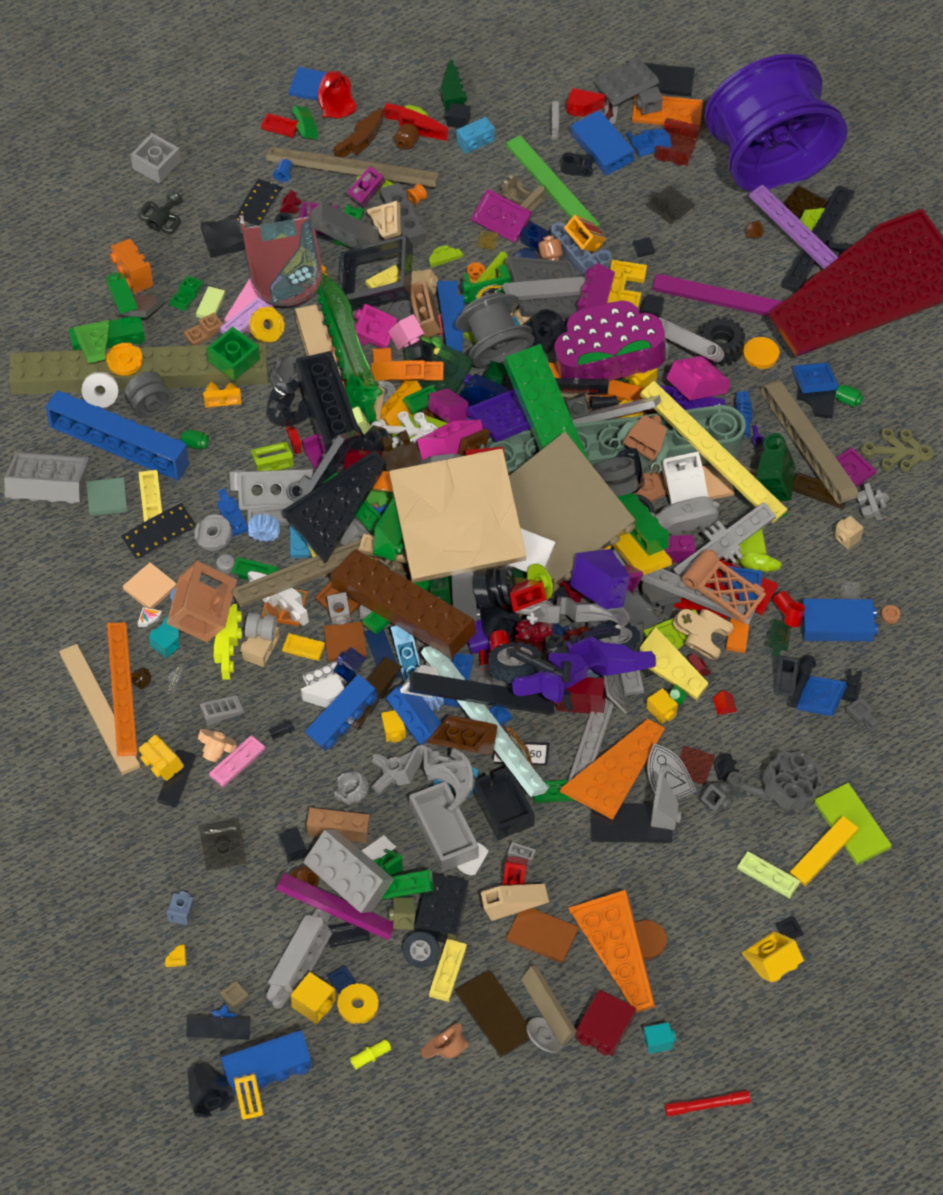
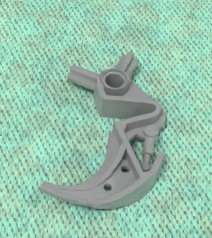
(579, 612)
(403, 769)

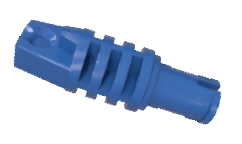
(744, 406)

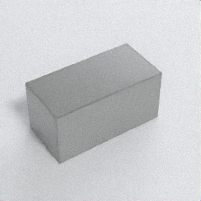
(522, 851)

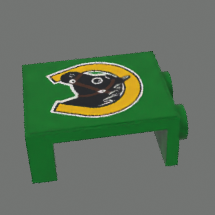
(483, 288)

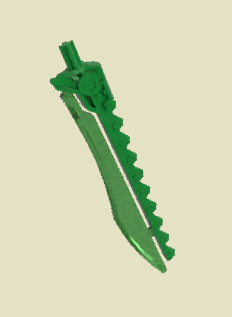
(340, 319)

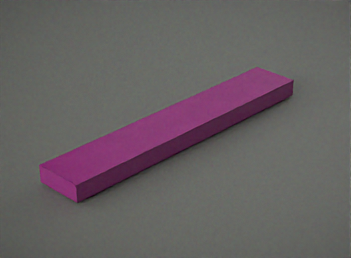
(335, 906)

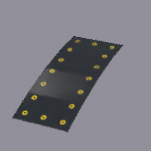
(258, 202)
(158, 530)

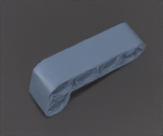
(580, 259)

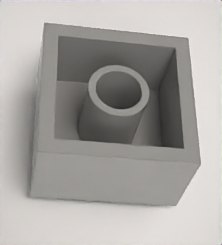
(155, 158)

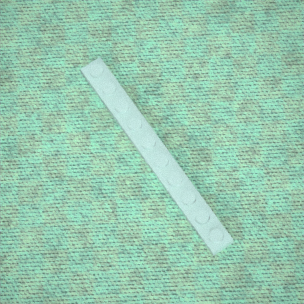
(503, 744)

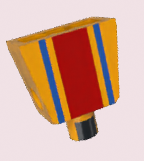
(589, 238)

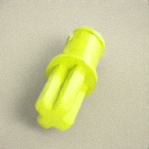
(370, 1054)

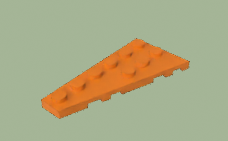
(612, 775)
(614, 936)

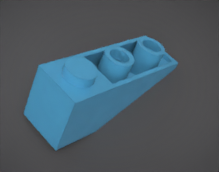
(405, 651)

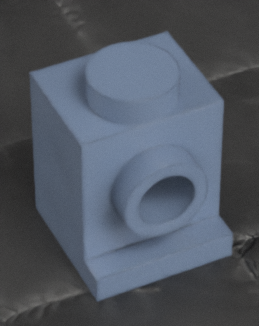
(182, 913)

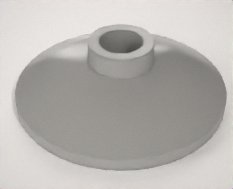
(542, 1035)

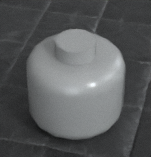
(225, 563)

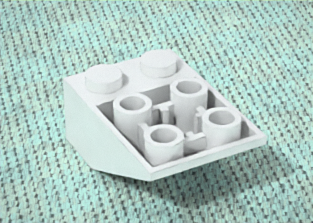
(684, 477)

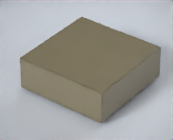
(234, 994)

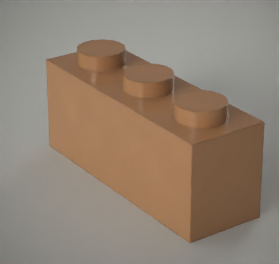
(425, 308)
(351, 825)

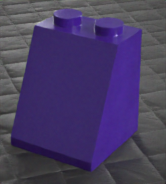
(600, 578)

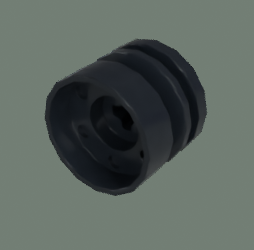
(546, 327)
(493, 586)

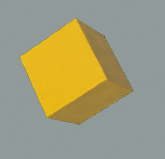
(313, 998)

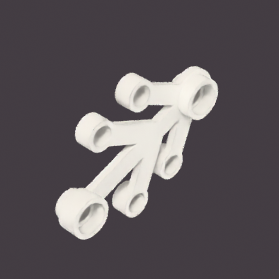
(411, 430)

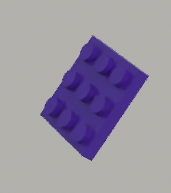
(501, 415)

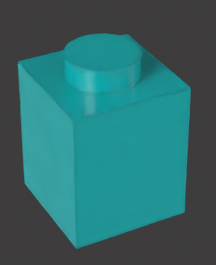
(659, 1038)

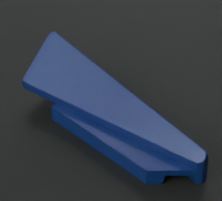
(451, 309)

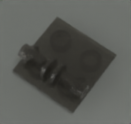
(669, 204)

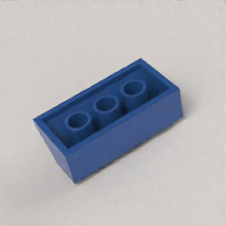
(269, 1061)

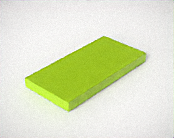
(844, 802)

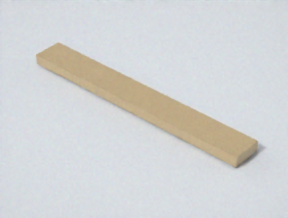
(96, 704)

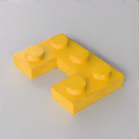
(626, 272)

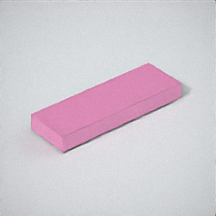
(237, 761)

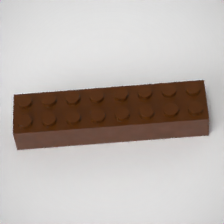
(403, 603)

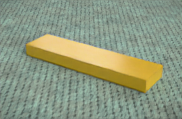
(824, 851)

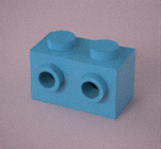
(475, 135)

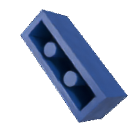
(415, 714)

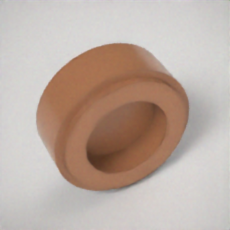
(890, 614)

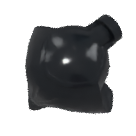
(278, 409)

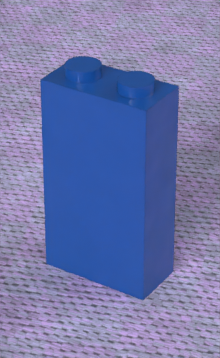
(603, 142)
(839, 620)

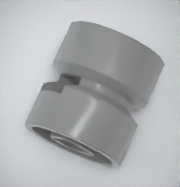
(260, 626)

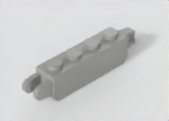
(299, 957)

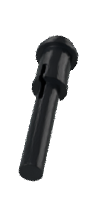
(808, 663)

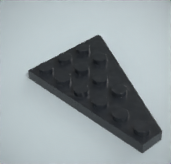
(330, 508)

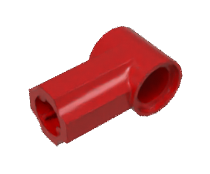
(792, 610)

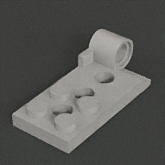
(244, 481)

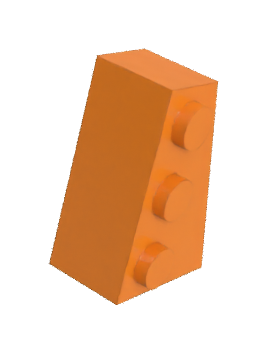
(132, 266)

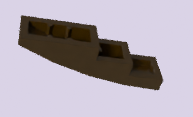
(381, 680)

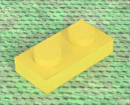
(386, 277)

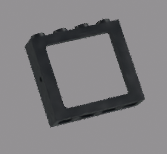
(352, 258)

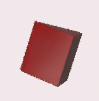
(724, 703)

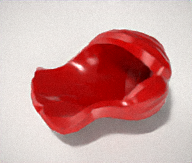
(336, 95)

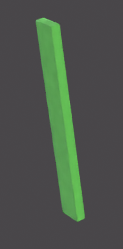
(548, 179)

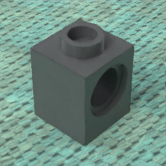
(649, 101)

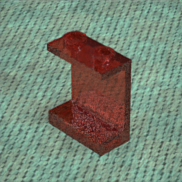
(683, 141)

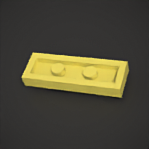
(448, 970)

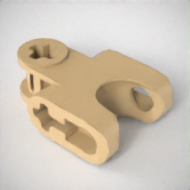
(699, 630)

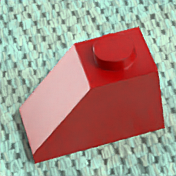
(584, 102)
(527, 594)
(515, 871)

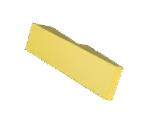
(150, 494)

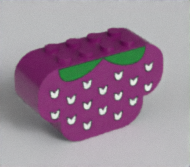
(610, 343)

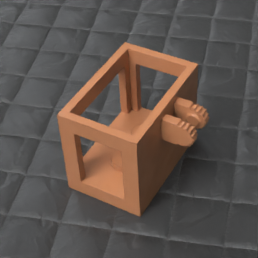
(198, 607)

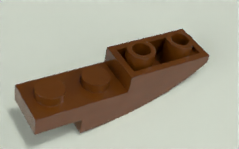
(364, 134)

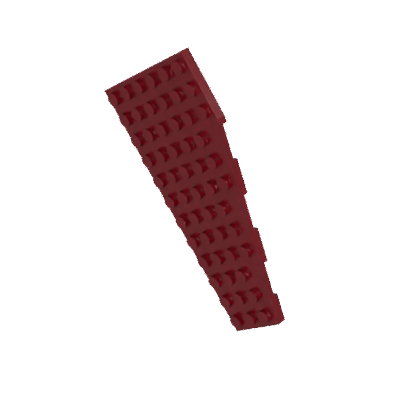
(869, 285)

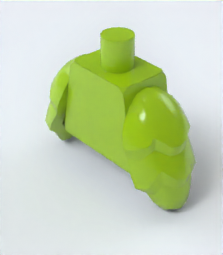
(755, 555)

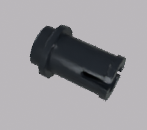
(281, 729)

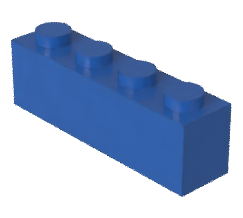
(342, 713)

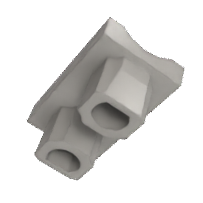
(868, 496)

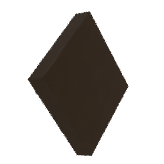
(802, 200)

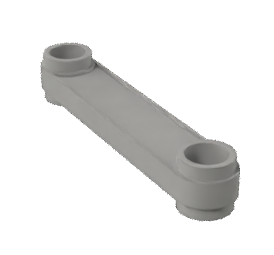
(692, 341)

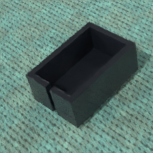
(503, 803)
(443, 908)

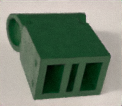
(777, 467)

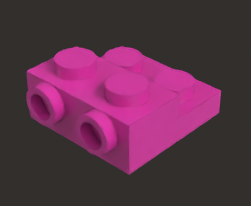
(373, 326)

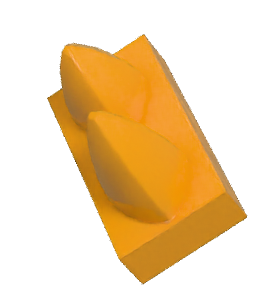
(215, 397)

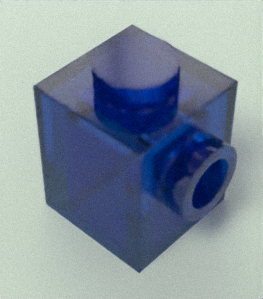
(532, 235)
(349, 664)

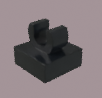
(725, 766)

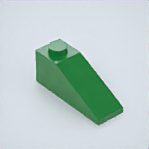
(120, 292)

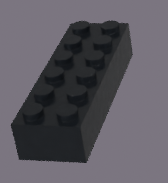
(326, 398)

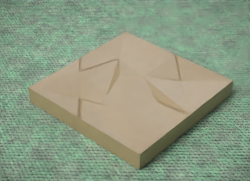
(457, 515)

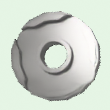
(217, 541)

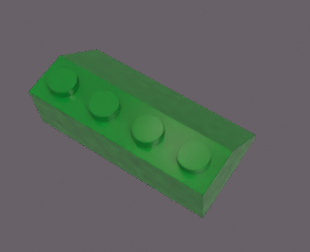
(388, 534)

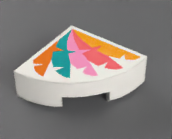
(148, 617)

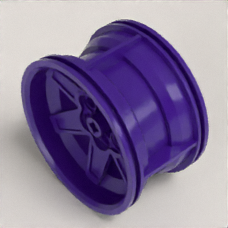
(775, 122)

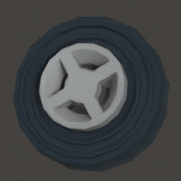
(415, 954)

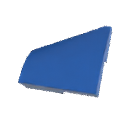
(647, 141)

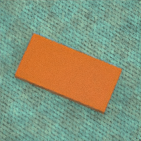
(672, 107)

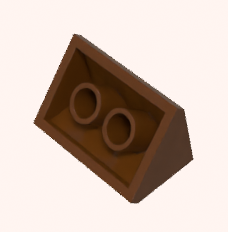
(465, 735)

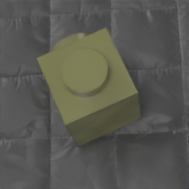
(402, 913)

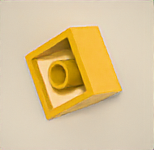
(774, 956)

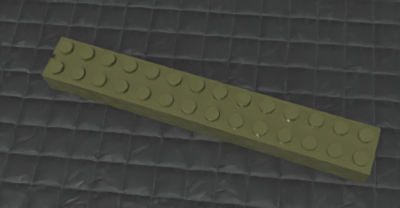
(175, 364)

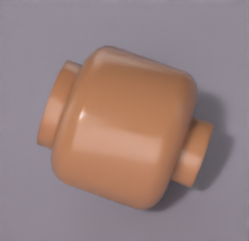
(550, 248)

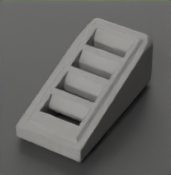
(219, 716)

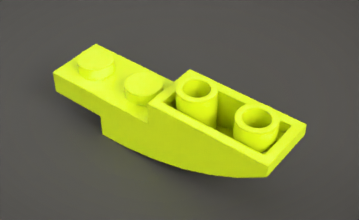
(226, 640)

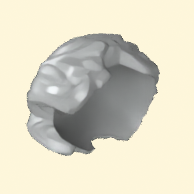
(351, 788)

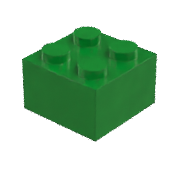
(233, 353)

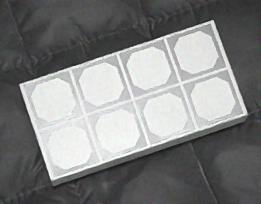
(320, 674)

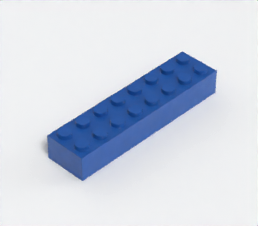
(117, 435)

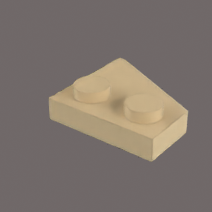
(387, 219)

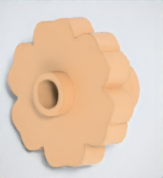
(215, 744)

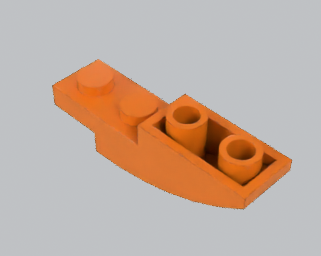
(408, 371)

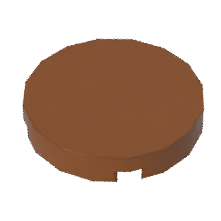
(651, 938)

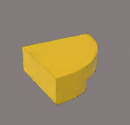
(176, 957)

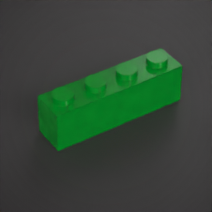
(120, 331)
(648, 531)

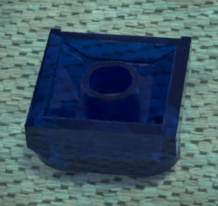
(480, 389)

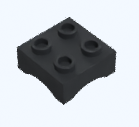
(223, 236)

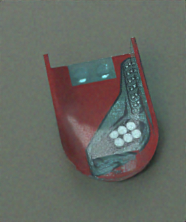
(283, 260)

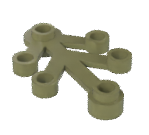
(899, 450)

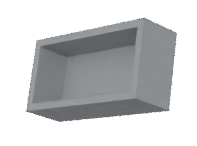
(443, 830)
(348, 871)

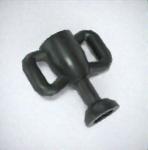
(160, 215)

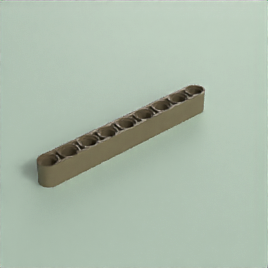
(809, 442)

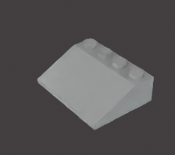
(46, 477)

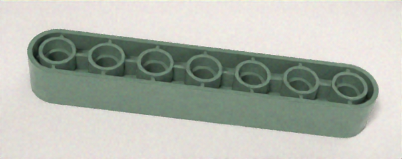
(720, 421)

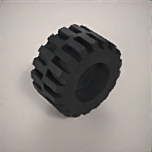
(728, 331)

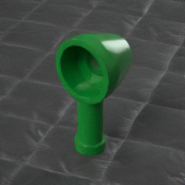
(678, 694)

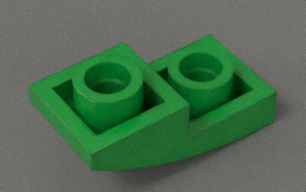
(306, 124)
(187, 292)

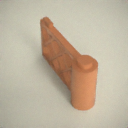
(705, 567)

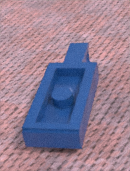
(230, 510)

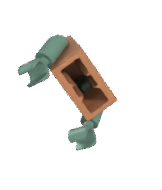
(647, 437)

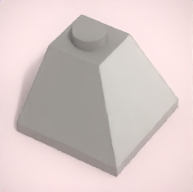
(665, 806)

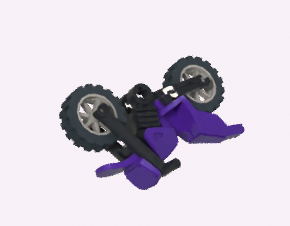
(567, 662)

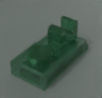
(779, 636)

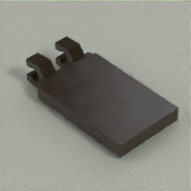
(401, 456)

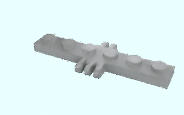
(727, 541)

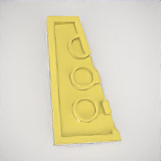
(673, 666)

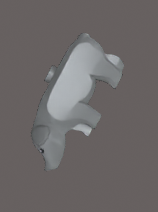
(688, 515)

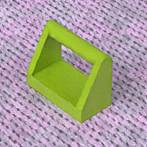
(273, 462)

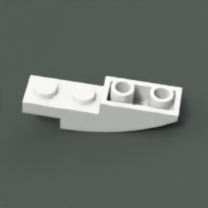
(287, 599)

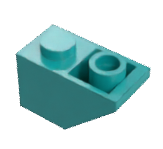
(165, 639)

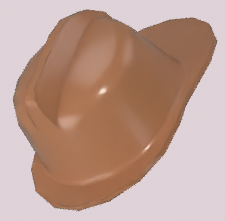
(447, 1044)

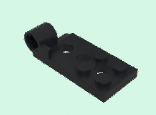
(331, 461)

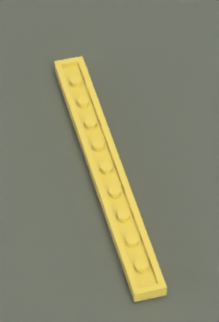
(713, 451)

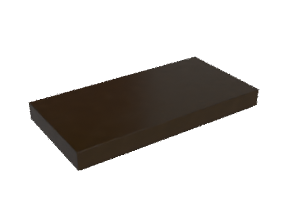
(494, 1013)

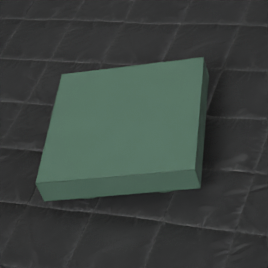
(106, 496)

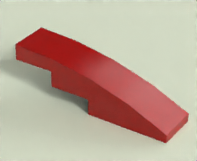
(426, 126)

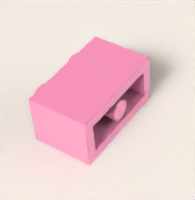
(406, 332)

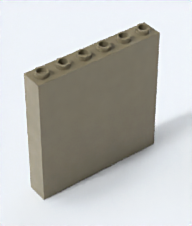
(567, 503)

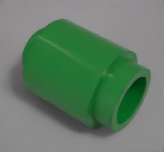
(849, 395)
(195, 439)

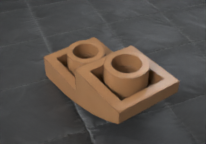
(205, 330)

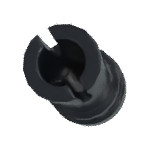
(602, 402)

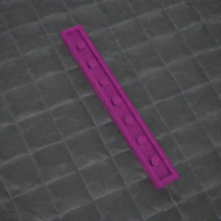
(714, 295)

